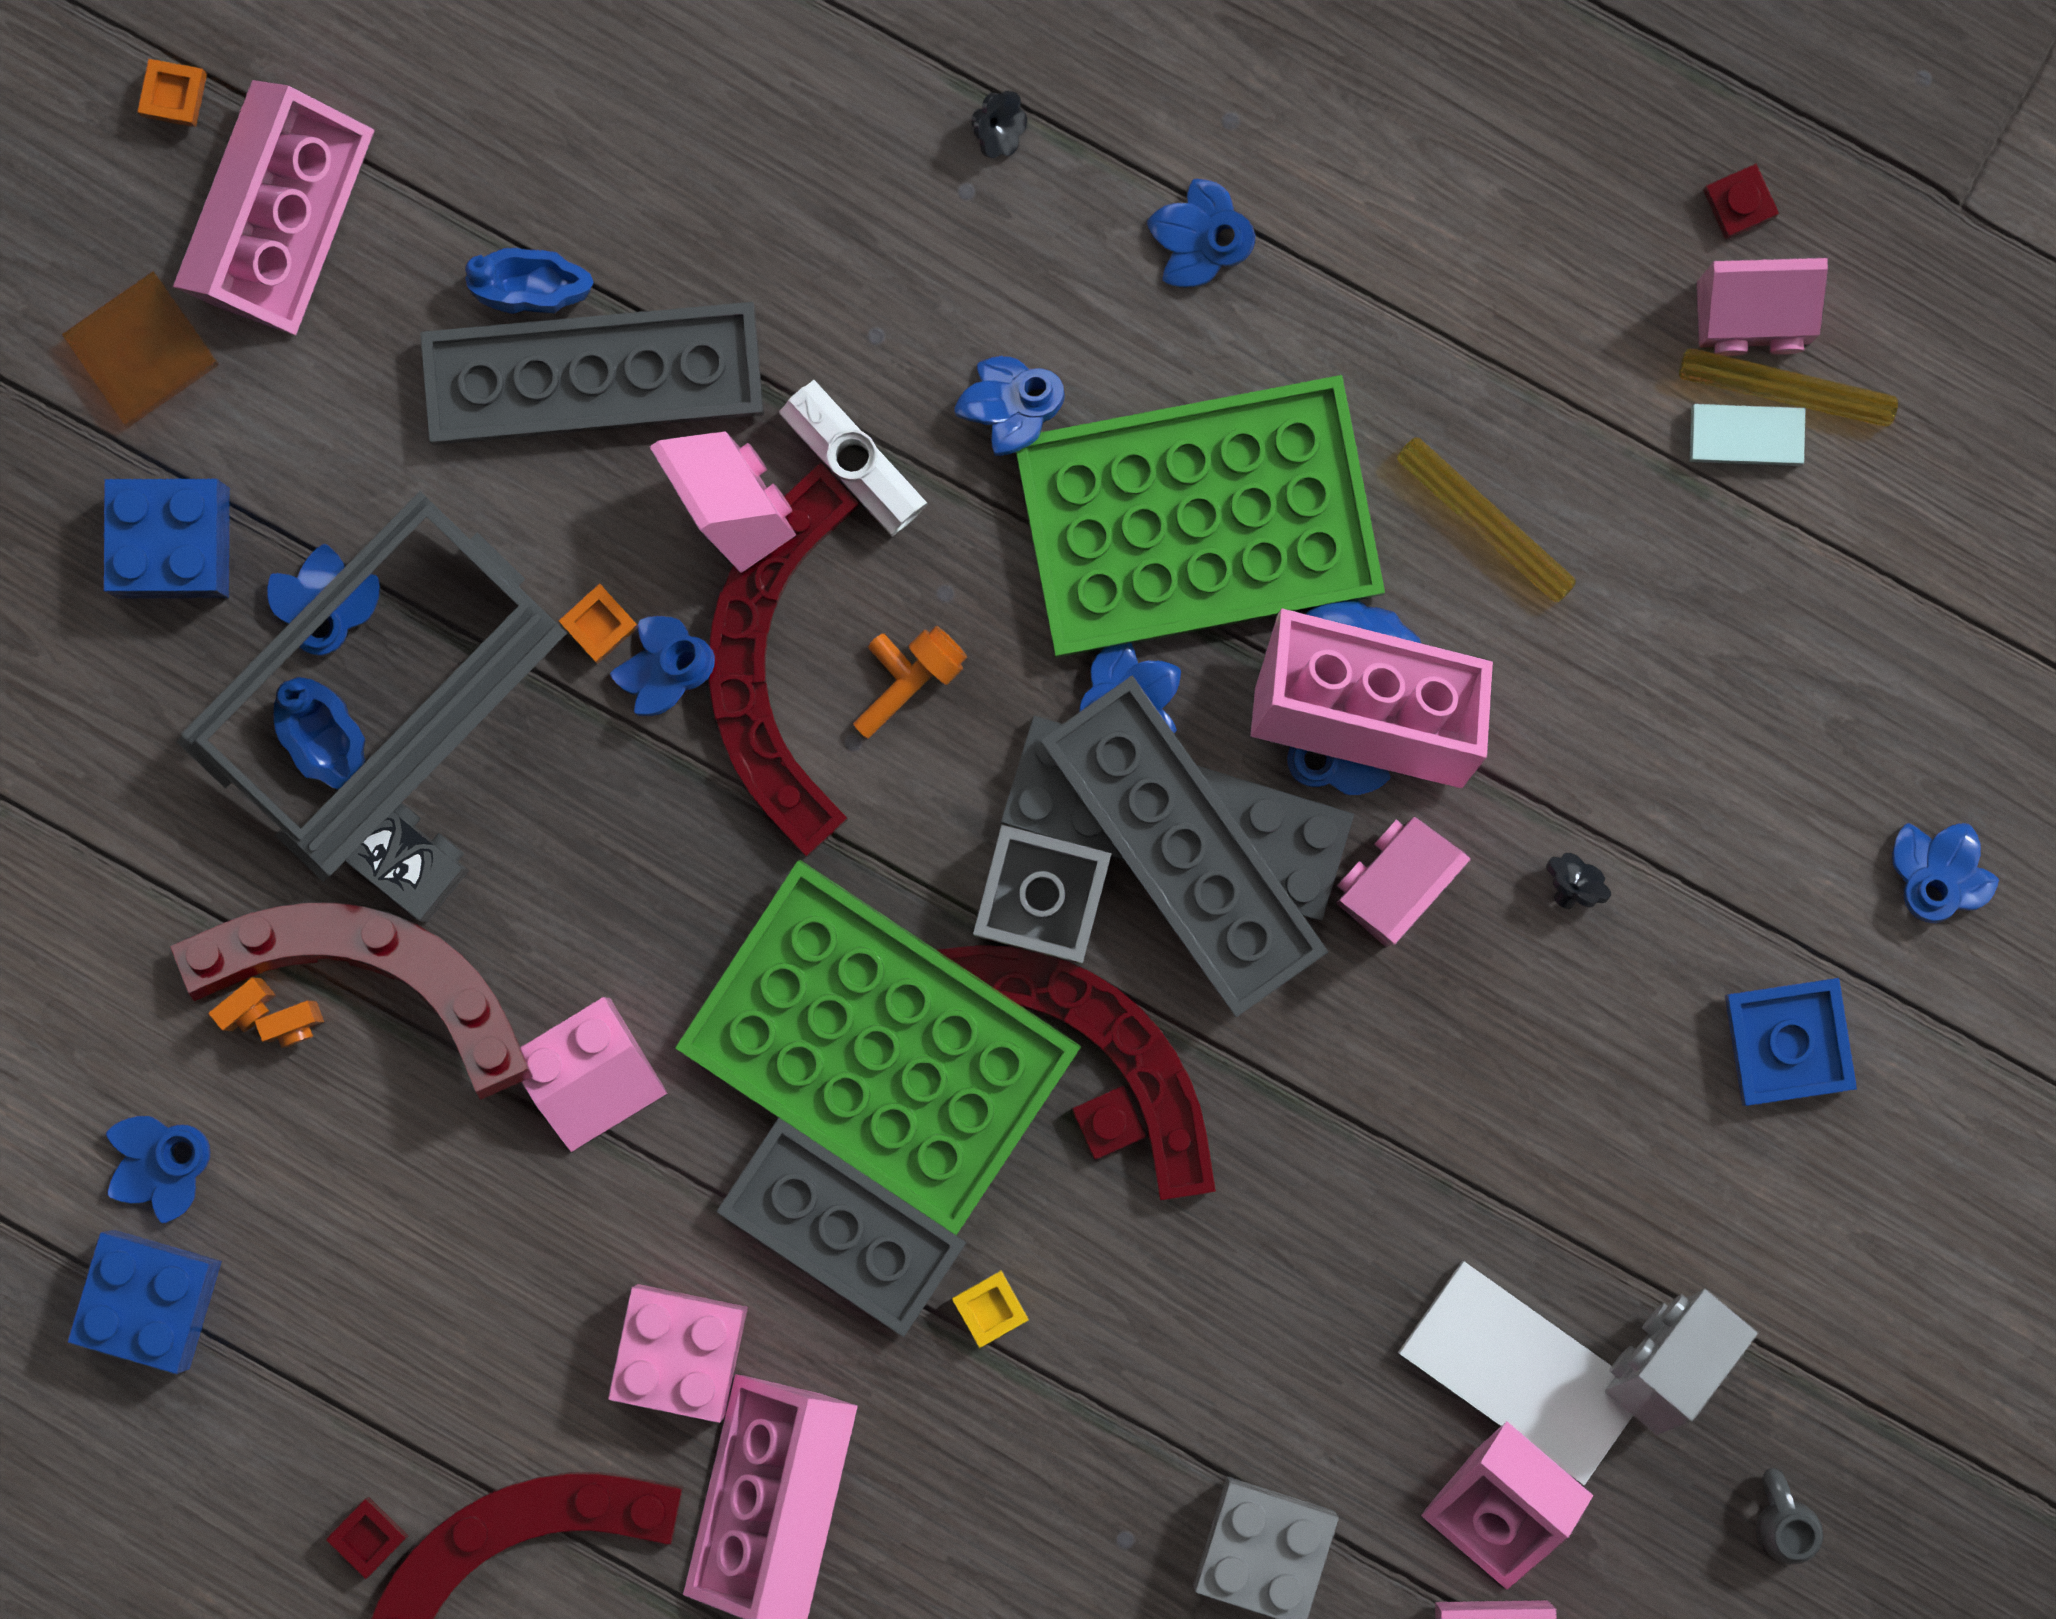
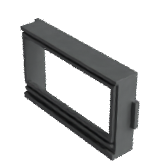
(424, 737)

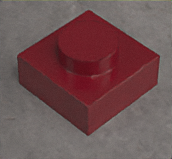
(1741, 201)
(1108, 1122)
(367, 1537)

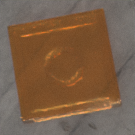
(140, 349)

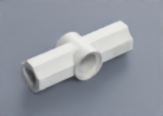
(827, 433)

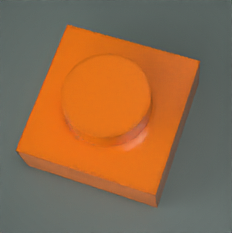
(172, 92)
(598, 623)
(243, 1006)
(290, 1024)

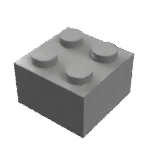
(1041, 894)
(1679, 1361)
(1265, 1551)

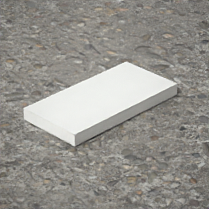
(1519, 1371)

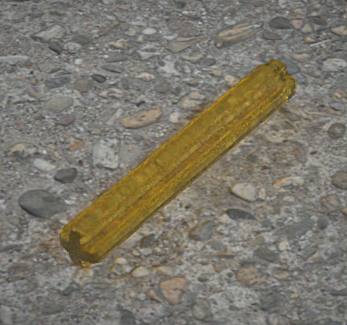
(1788, 387)
(1486, 519)

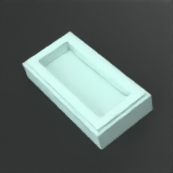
(1747, 435)

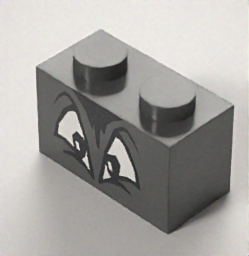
(409, 864)

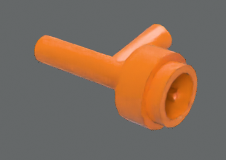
(936, 656)

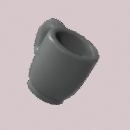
(1787, 1527)

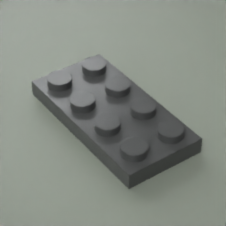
(841, 1227)

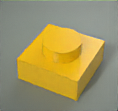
(990, 1309)

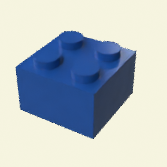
(166, 538)
(144, 1301)

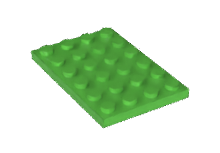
(1199, 516)
(877, 1047)

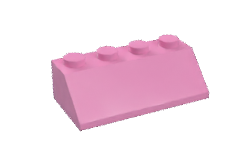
(274, 206)
(1373, 699)
(770, 1500)

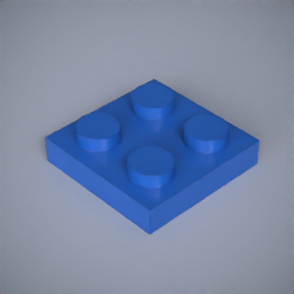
(1790, 1042)

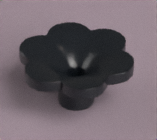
(999, 124)
(1577, 882)

